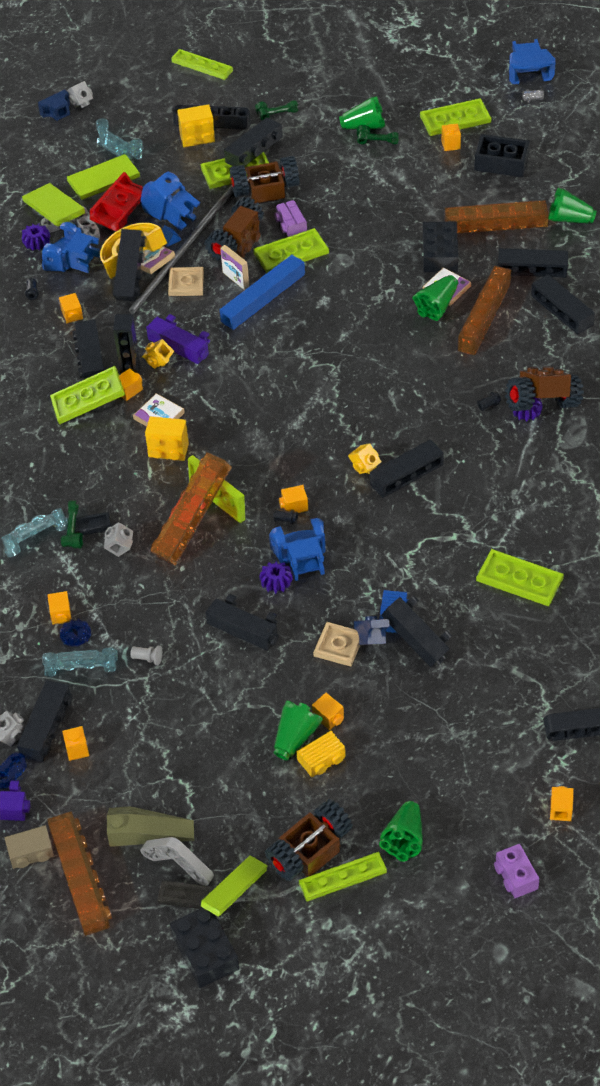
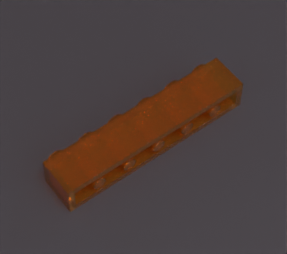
(498, 216)
(484, 310)
(190, 508)
(78, 873)

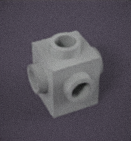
(80, 95)
(118, 539)
(11, 727)

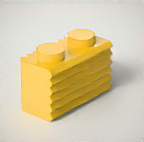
(321, 754)

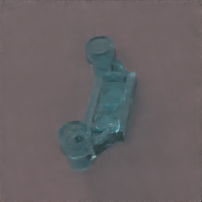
(115, 144)
(37, 524)
(79, 659)

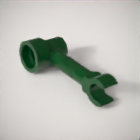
(264, 111)
(363, 134)
(72, 539)

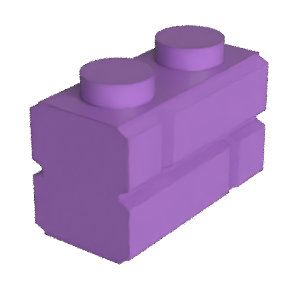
(290, 218)

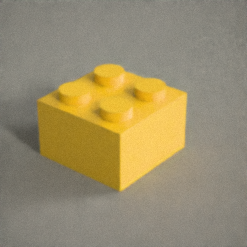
(196, 125)
(167, 438)

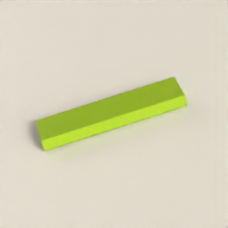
(202, 64)
(342, 876)
(234, 886)

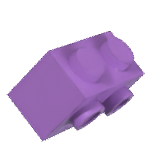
(516, 870)

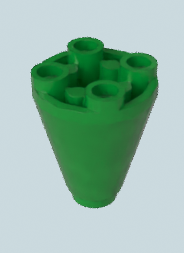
(365, 113)
(570, 209)
(435, 298)
(294, 729)
(403, 833)

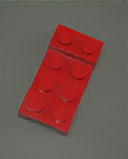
(117, 203)

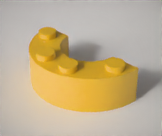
(110, 248)

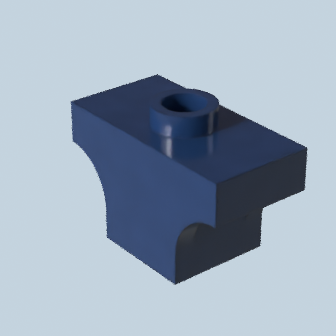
(55, 106)
(371, 630)

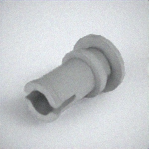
(150, 654)

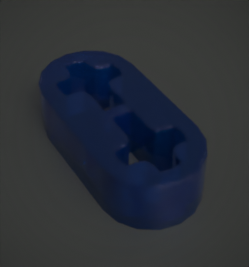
(10, 770)

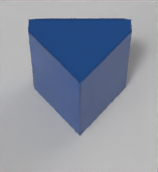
(170, 236)

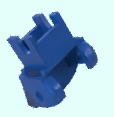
(530, 58)
(159, 202)
(70, 251)
(301, 548)

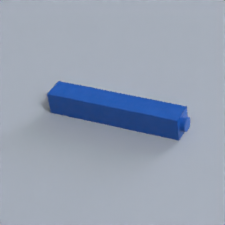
(262, 292)

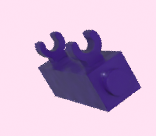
(181, 341)
(13, 803)

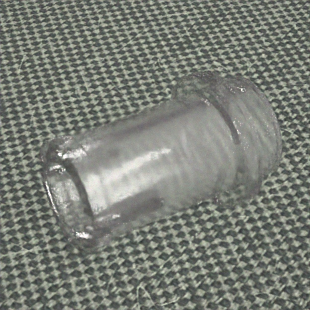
(532, 95)

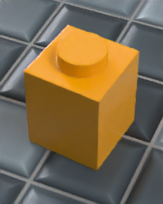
(451, 137)
(70, 308)
(131, 383)
(294, 498)
(59, 607)
(329, 710)
(75, 743)
(561, 803)

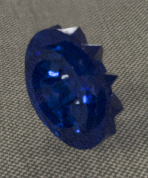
(69, 638)

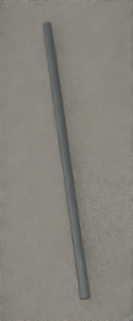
(181, 250)

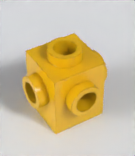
(157, 353)
(364, 458)

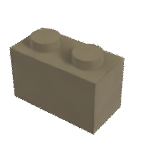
(29, 847)

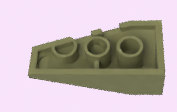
(137, 825)

